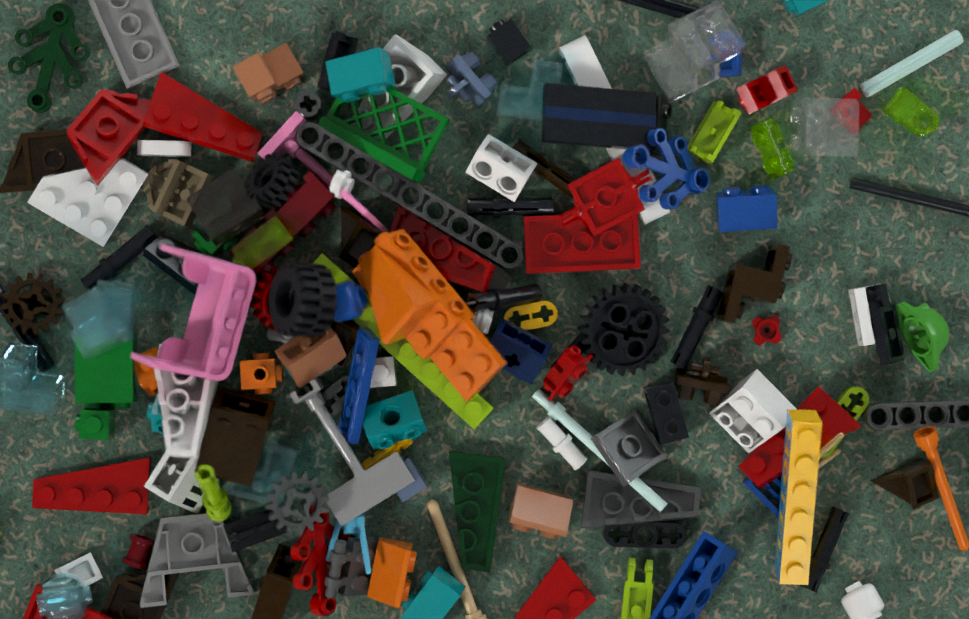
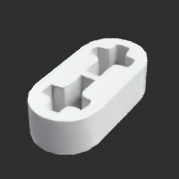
(161, 148)

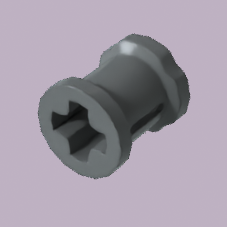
(301, 100)

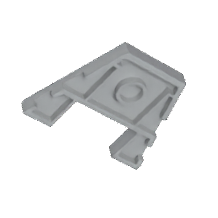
(191, 545)

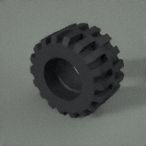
(302, 299)

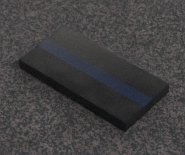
(597, 116)

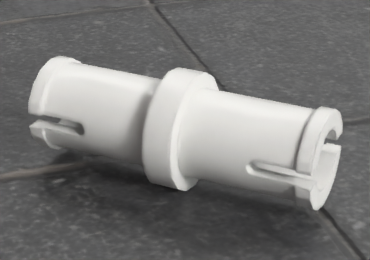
(562, 443)

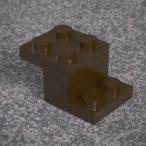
(754, 283)

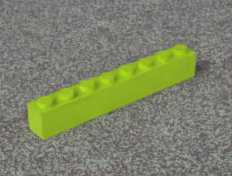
(425, 370)

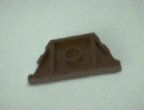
(39, 156)
(125, 597)

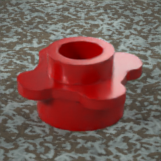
(773, 334)

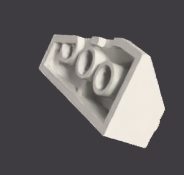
(413, 75)
(184, 410)

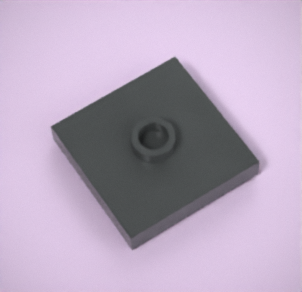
(629, 447)

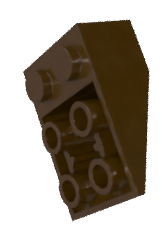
(236, 436)

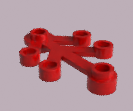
(319, 603)

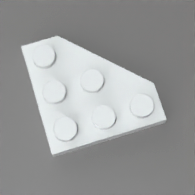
(86, 206)

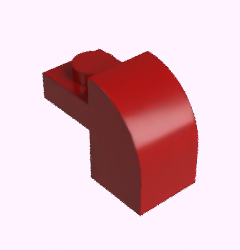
(766, 90)

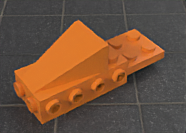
(420, 305)

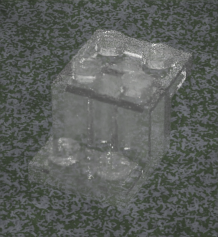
(694, 51)

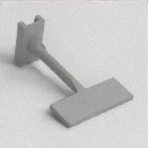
(368, 485)

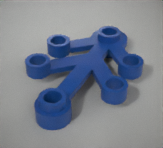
(694, 177)

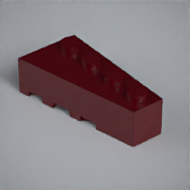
(298, 215)

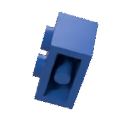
(746, 209)

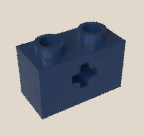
(520, 350)

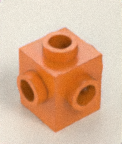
(250, 373)

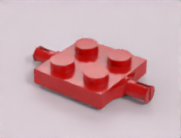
(606, 196)

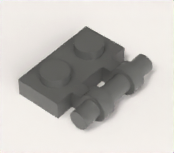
(353, 579)

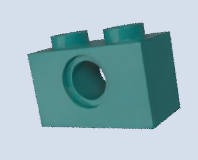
(380, 414)

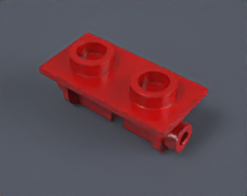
(561, 381)

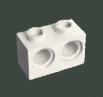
(501, 167)

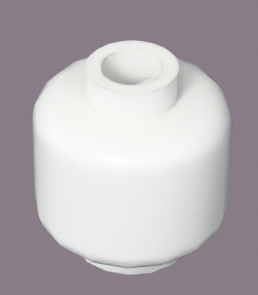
(862, 601)

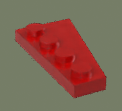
(197, 120)
(767, 459)

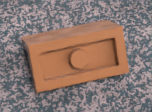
(311, 356)

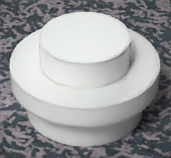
(341, 181)

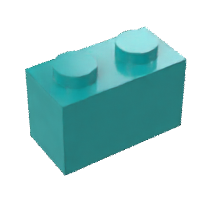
(360, 74)
(435, 597)

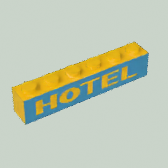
(797, 496)

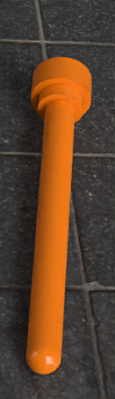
(927, 440)

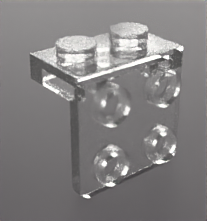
(825, 127)

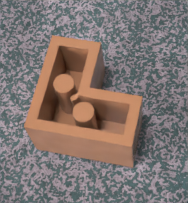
(269, 73)

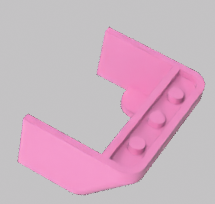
(214, 319)

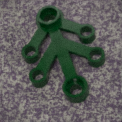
(50, 53)

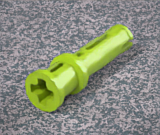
(214, 497)

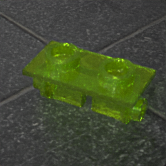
(775, 161)
(261, 244)

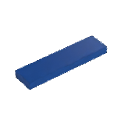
(358, 384)

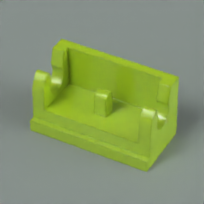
(713, 131)

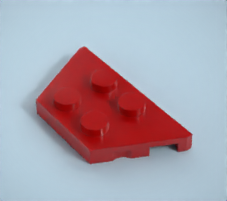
(107, 130)

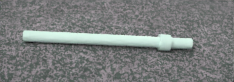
(557, 412)

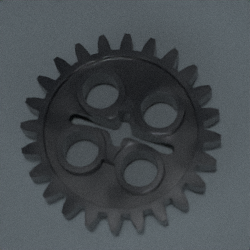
(632, 304)

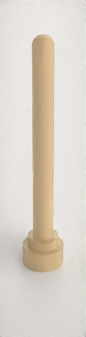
(453, 560)

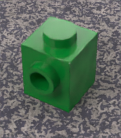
(95, 423)

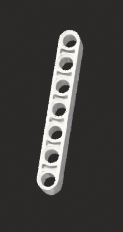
(588, 72)

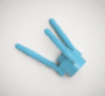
(357, 528)

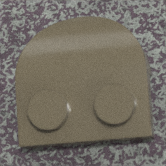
(169, 187)

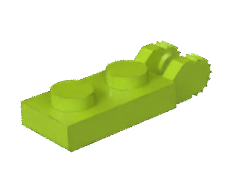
(637, 594)

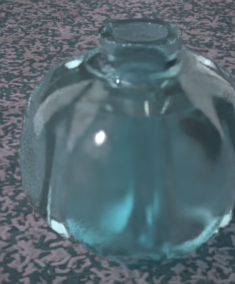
(64, 597)

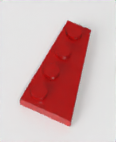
(450, 258)
(97, 489)
(557, 595)

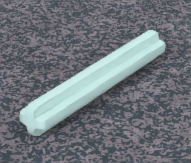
(911, 63)

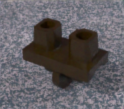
(701, 377)

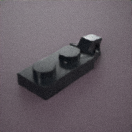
(885, 325)

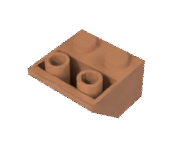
(540, 511)

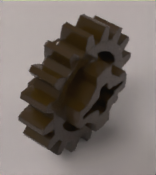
(36, 292)

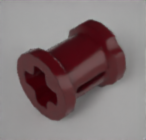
(138, 551)

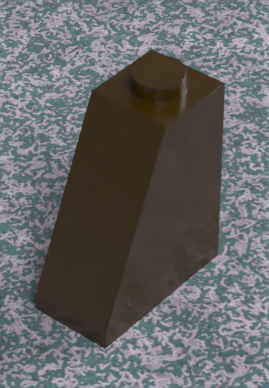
(277, 585)

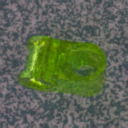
(907, 110)

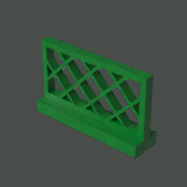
(378, 148)

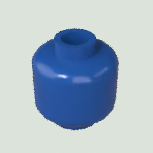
(350, 301)

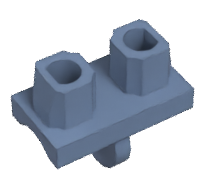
(465, 81)

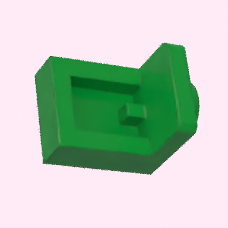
(206, 245)

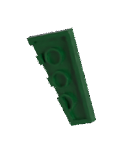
(477, 496)

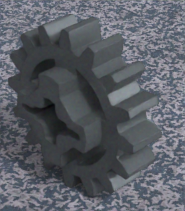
(285, 508)

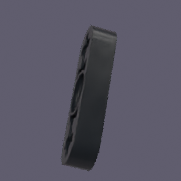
(666, 542)

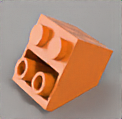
(389, 572)

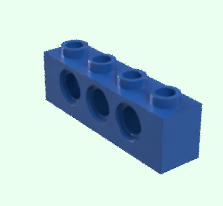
(695, 579)

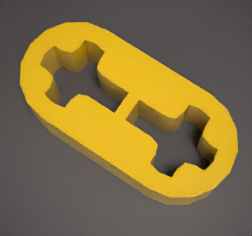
(533, 308)

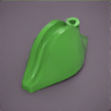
(923, 332)

